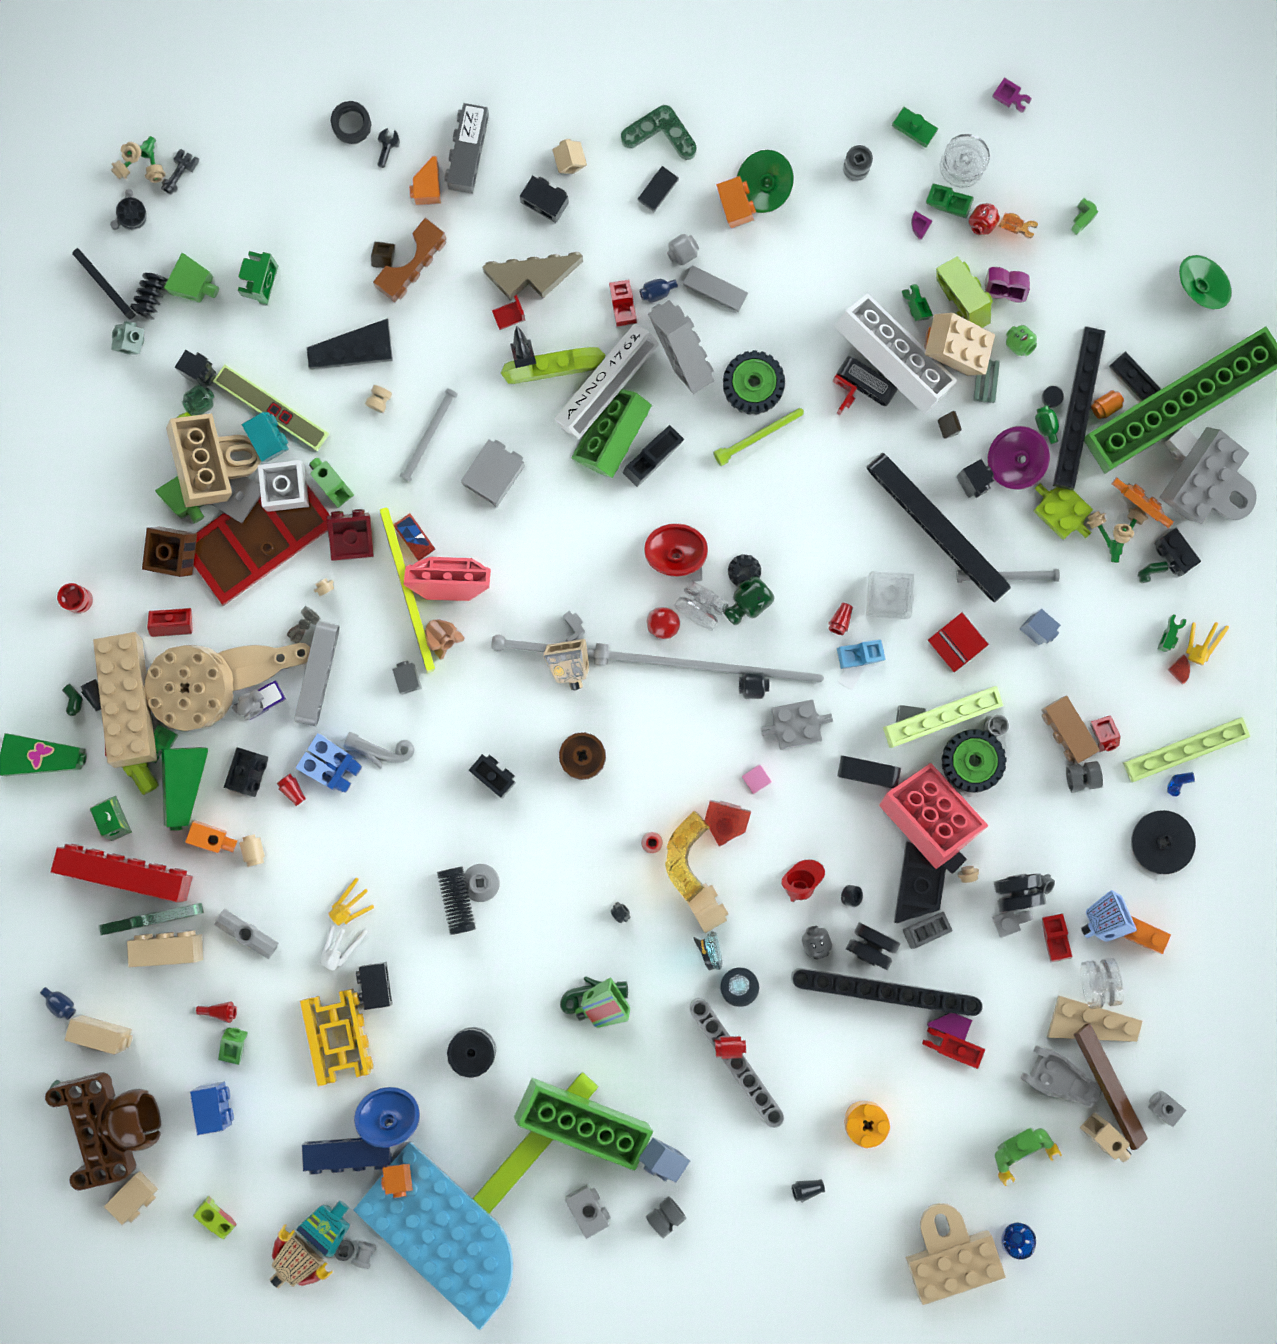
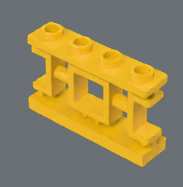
(317, 1041)

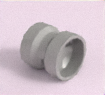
(999, 723)

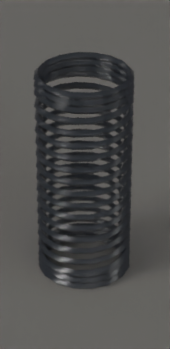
(458, 898)

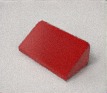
(170, 622)

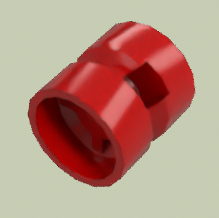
(74, 598)

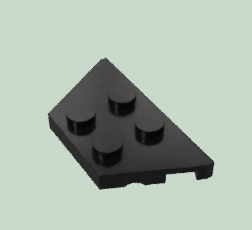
(919, 886)

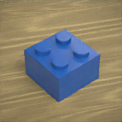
(211, 1108)

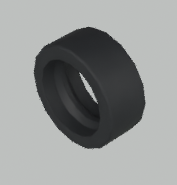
(343, 108)

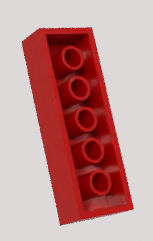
(120, 873)

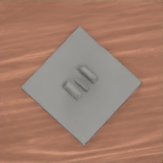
(242, 500)

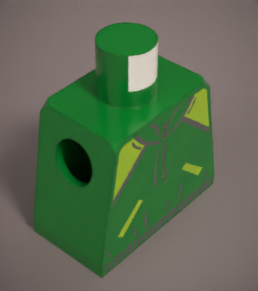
(110, 818)

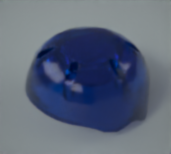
(1016, 1240)

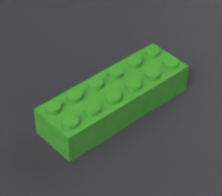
(583, 1124)

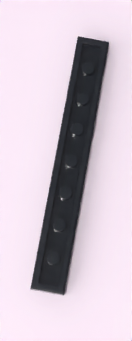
(1079, 408)

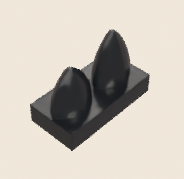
(522, 349)

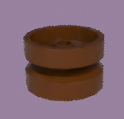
(578, 744)

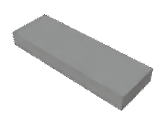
(715, 288)

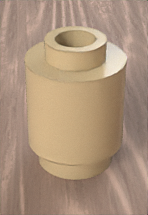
(252, 850)

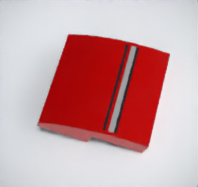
(958, 642)

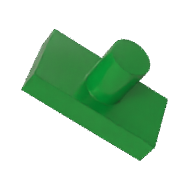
(915, 127)

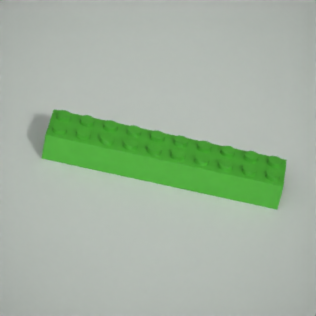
(1183, 400)

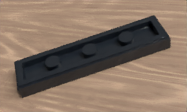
(103, 283)

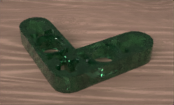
(666, 126)

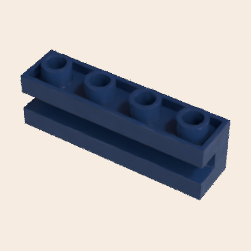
(343, 1154)

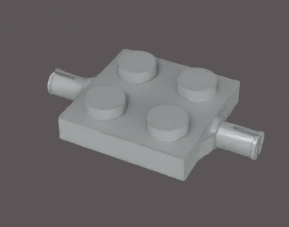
(796, 724)

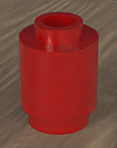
(730, 1047)

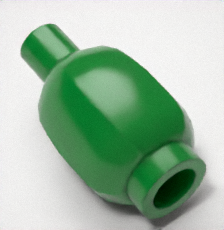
(1047, 423)

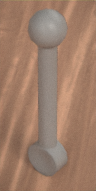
(114, 224)

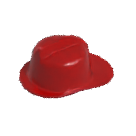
(803, 879)

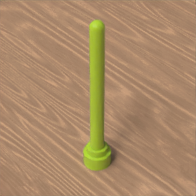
(723, 455)

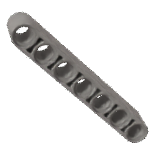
(742, 1071)

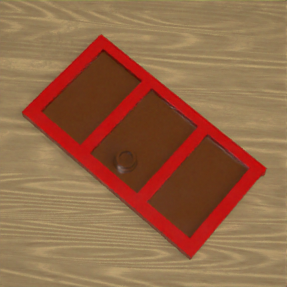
(239, 554)

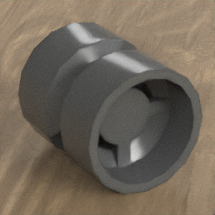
(857, 168)
(1091, 774)
(666, 1217)

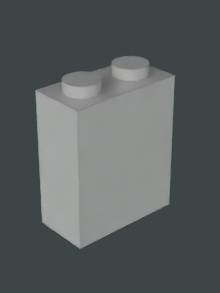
(493, 472)

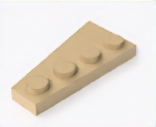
(1108, 1025)

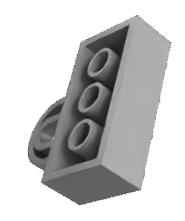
(682, 346)
(1209, 479)

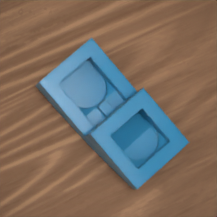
(861, 654)

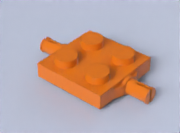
(1137, 496)

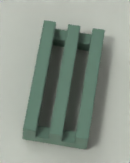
(986, 384)

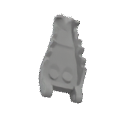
(1060, 1078)

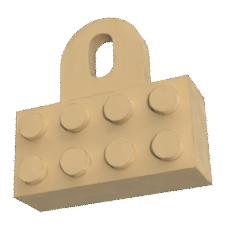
(205, 459)
(954, 1260)

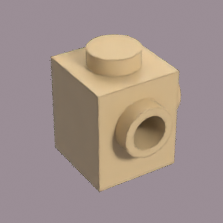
(569, 156)

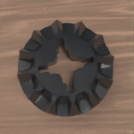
(745, 560)

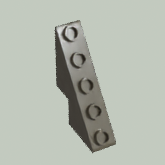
(540, 274)

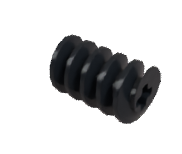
(148, 294)

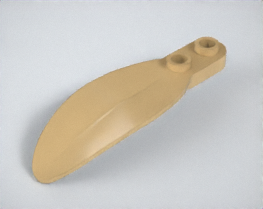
(259, 663)

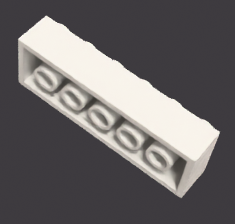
(895, 353)

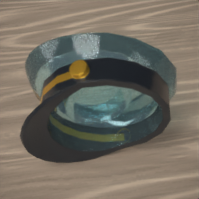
(710, 951)

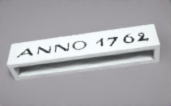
(606, 381)

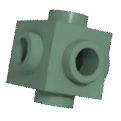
(127, 338)

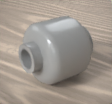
(682, 249)

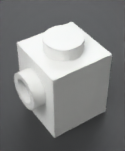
(1181, 443)

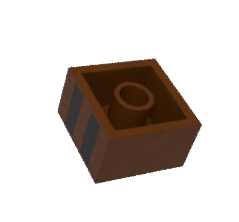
(169, 551)

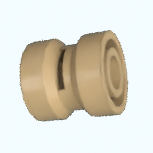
(378, 398)

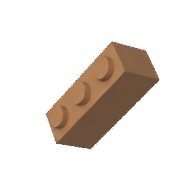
(1069, 730)

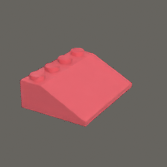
(932, 815)

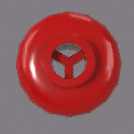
(984, 219)

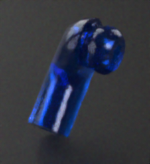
(1177, 782)

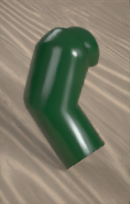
(1144, 574)
(75, 700)

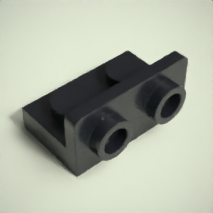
(1177, 552)
(246, 772)

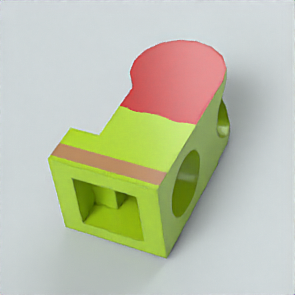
(214, 1218)

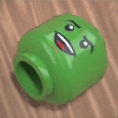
(1021, 340)

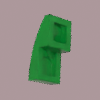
(949, 201)

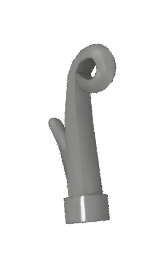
(375, 752)

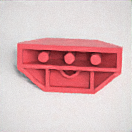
(447, 578)

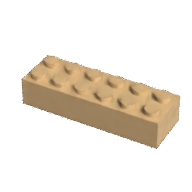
(123, 700)

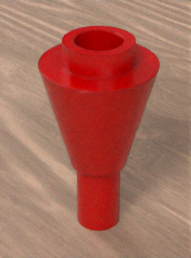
(223, 1011)

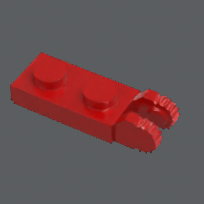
(956, 1048)

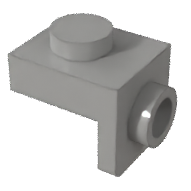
(574, 622)

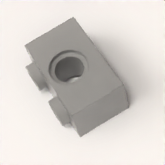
(588, 1223)

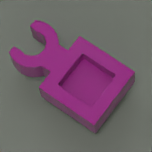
(1008, 93)

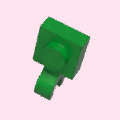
(918, 305)
(1169, 637)
(164, 739)

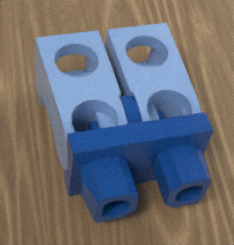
(335, 766)

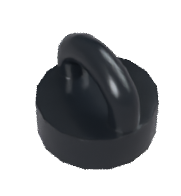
(852, 895)

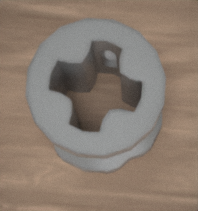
(363, 1254)

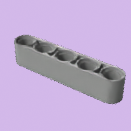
(317, 673)

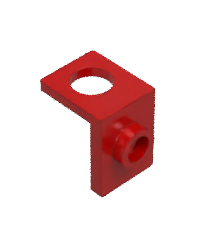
(509, 314)
(848, 387)

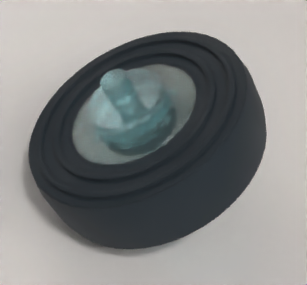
(739, 987)

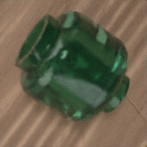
(198, 400)

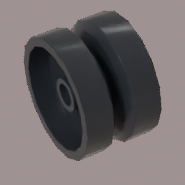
(1019, 889)
(872, 948)
(467, 1064)

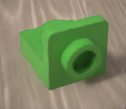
(1088, 213)
(232, 1045)

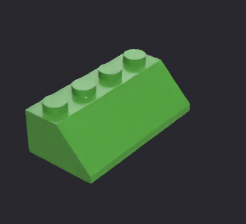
(612, 433)

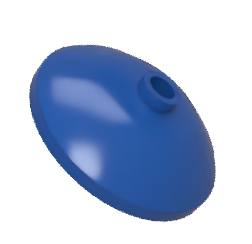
(385, 1107)

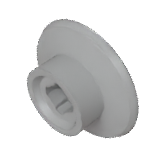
(491, 882)

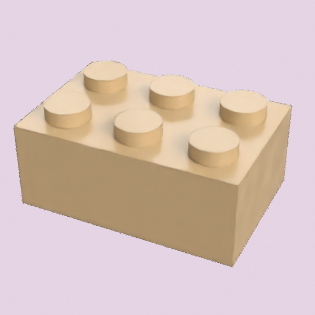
(960, 344)
(165, 949)

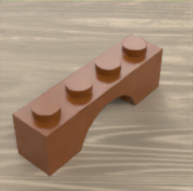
(394, 281)

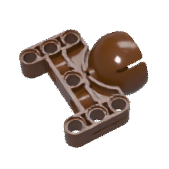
(115, 1123)

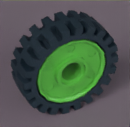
(759, 367)
(987, 750)

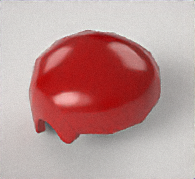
(663, 623)

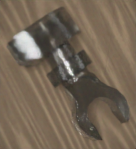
(298, 631)

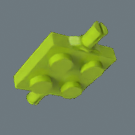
(1063, 511)

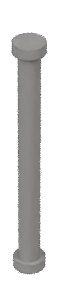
(450, 394)
(1018, 575)

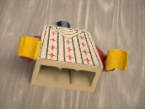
(295, 1261)

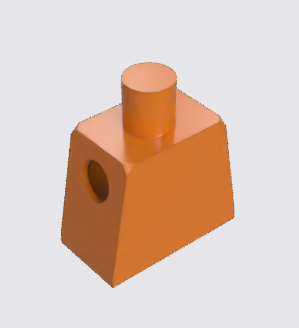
(200, 833)

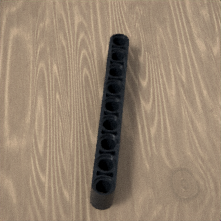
(938, 527)
(896, 992)

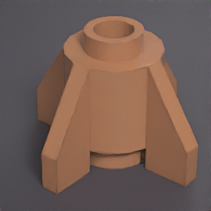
(442, 636)

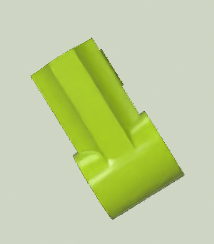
(142, 777)

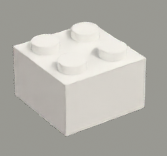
(283, 485)

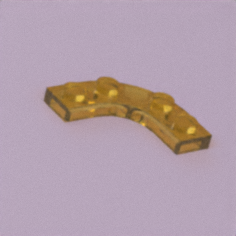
(677, 856)

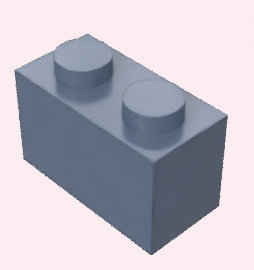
(1041, 627)
(663, 1160)

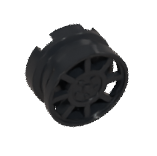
(131, 213)

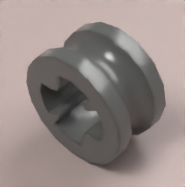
(350, 1251)

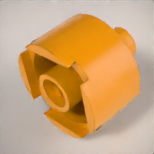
(855, 1128)

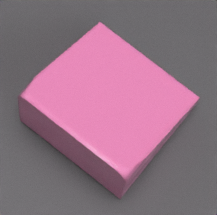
(756, 779)

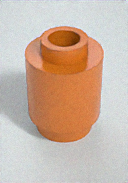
(1107, 404)

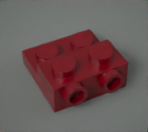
(350, 535)

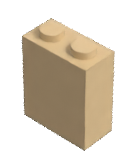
(98, 1034)

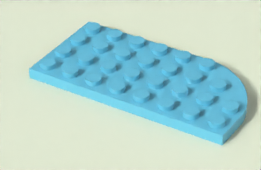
(444, 1237)

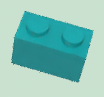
(265, 436)

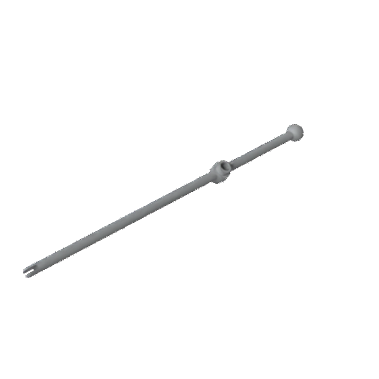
(601, 655)

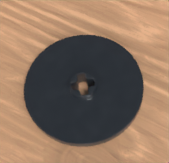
(1148, 849)

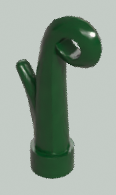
(578, 992)

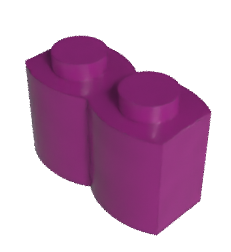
(1006, 284)

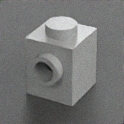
(1166, 1108)

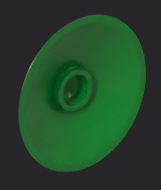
(768, 179)
(1205, 282)

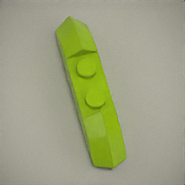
(554, 365)

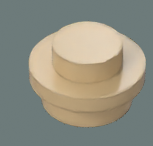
(324, 586)
(968, 874)

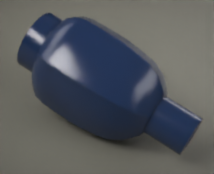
(657, 289)
(58, 1003)

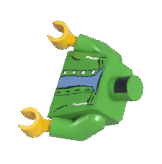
(1021, 1147)

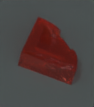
(1180, 669)

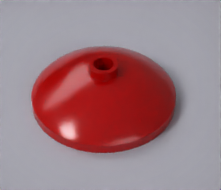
(676, 542)

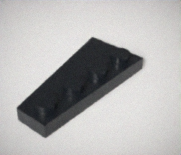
(356, 347)

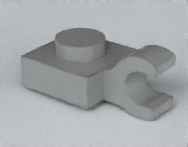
(1008, 922)

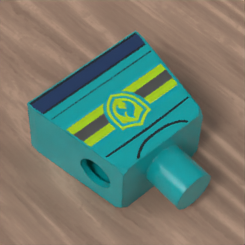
(326, 1228)

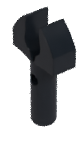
(395, 141)

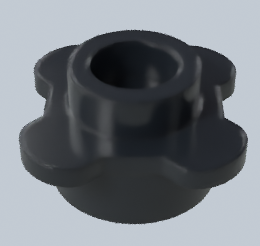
(620, 912)

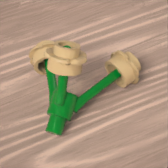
(131, 153)
(1121, 533)

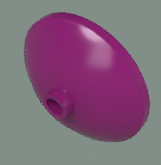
(1006, 454)

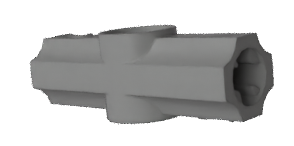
(234, 926)

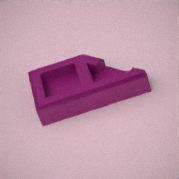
(952, 1024)

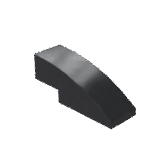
(653, 455)

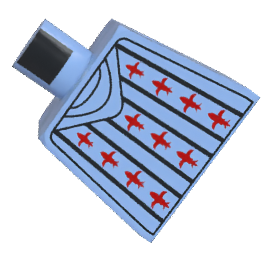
(1108, 918)

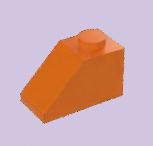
(427, 184)

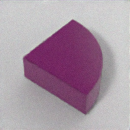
(920, 224)

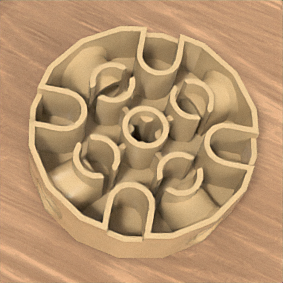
(185, 705)

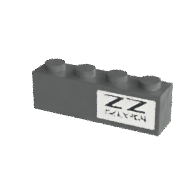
(467, 148)

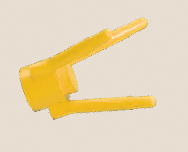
(1199, 653)
(341, 912)

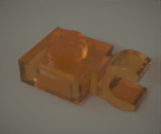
(1014, 224)

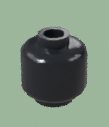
(753, 685)

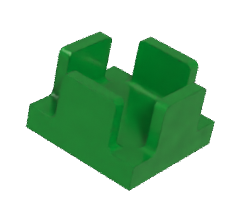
(260, 276)

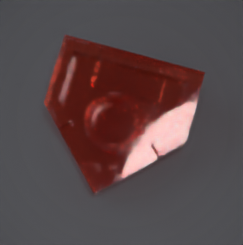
(726, 820)

